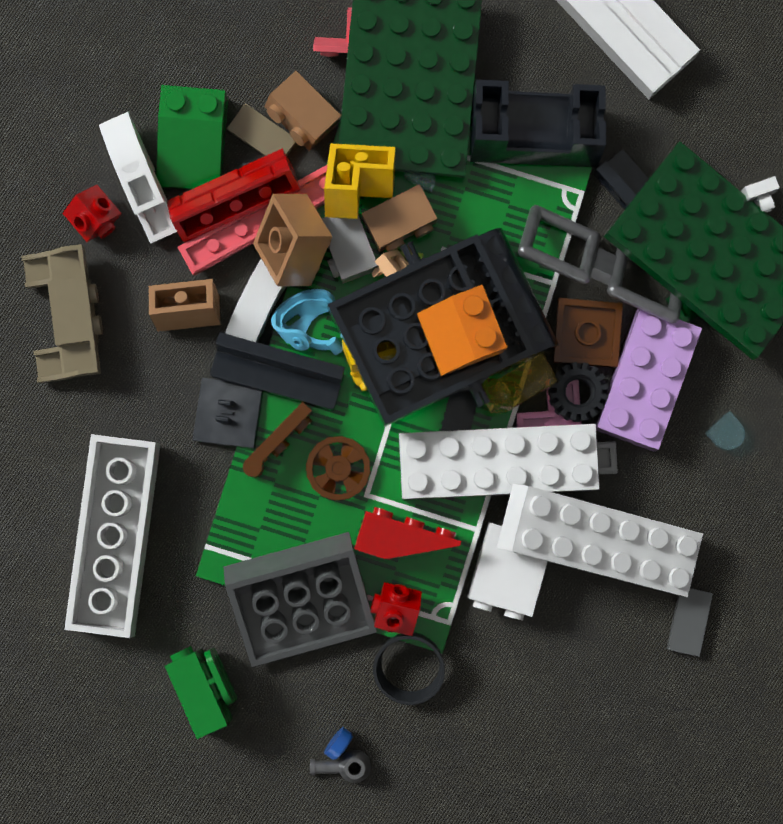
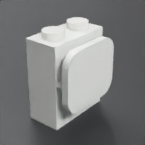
(505, 578)

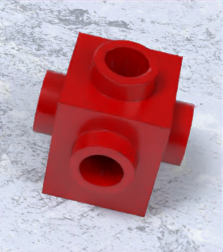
(92, 214)
(396, 608)

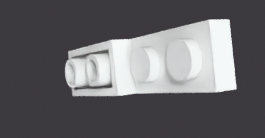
(137, 176)

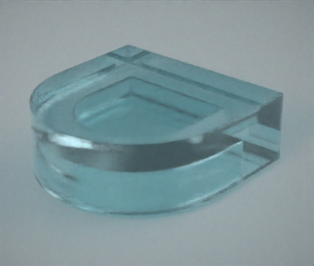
(727, 432)

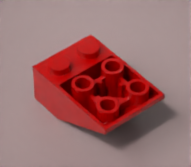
(392, 539)

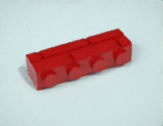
(232, 195)

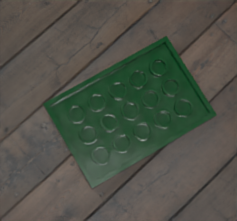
(412, 81)
(707, 248)

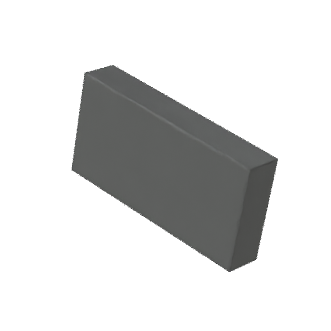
(689, 622)

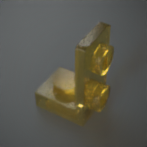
(519, 384)

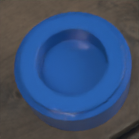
(338, 743)

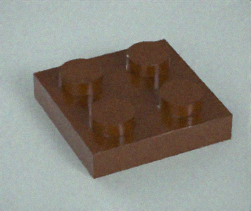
(588, 332)

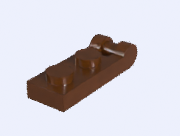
(276, 442)

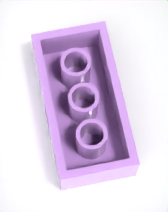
(647, 380)

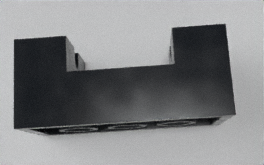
(537, 125)

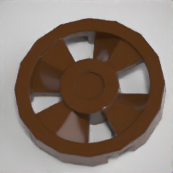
(338, 468)

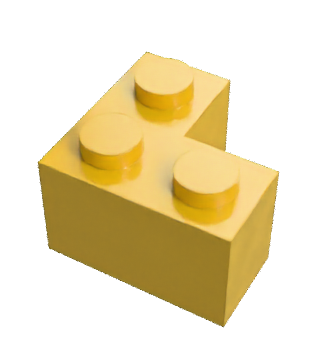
(356, 173)

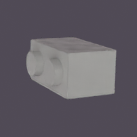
(349, 249)

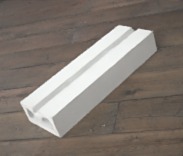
(636, 38)

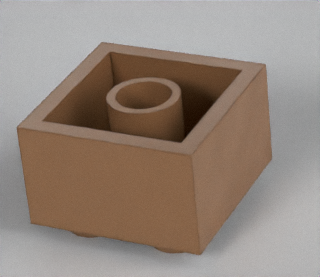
(292, 240)

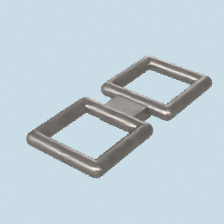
(595, 263)

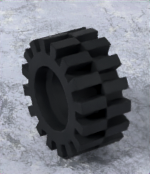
(597, 387)

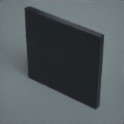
(227, 414)

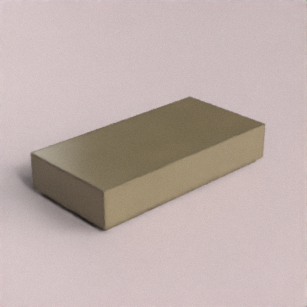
(260, 132)

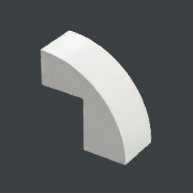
(255, 305)

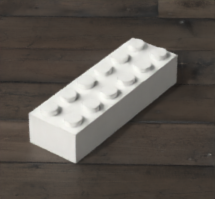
(495, 459)
(112, 536)
(599, 540)

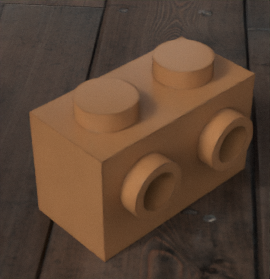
(302, 111)
(399, 219)
(184, 305)

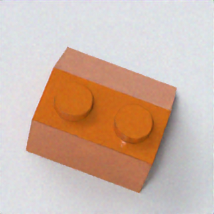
(462, 330)

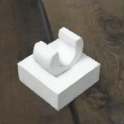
(761, 193)

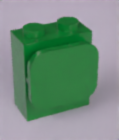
(202, 689)

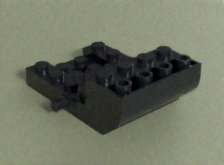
(389, 314)

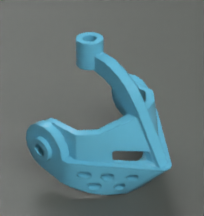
(308, 306)

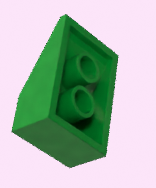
(190, 136)

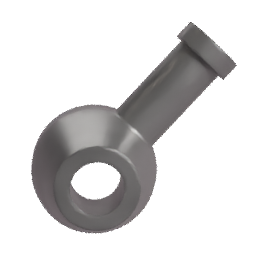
(341, 766)

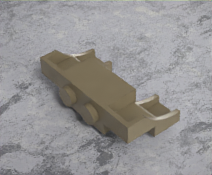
(72, 313)

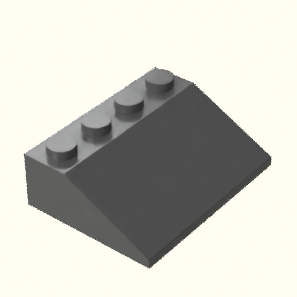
(299, 599)

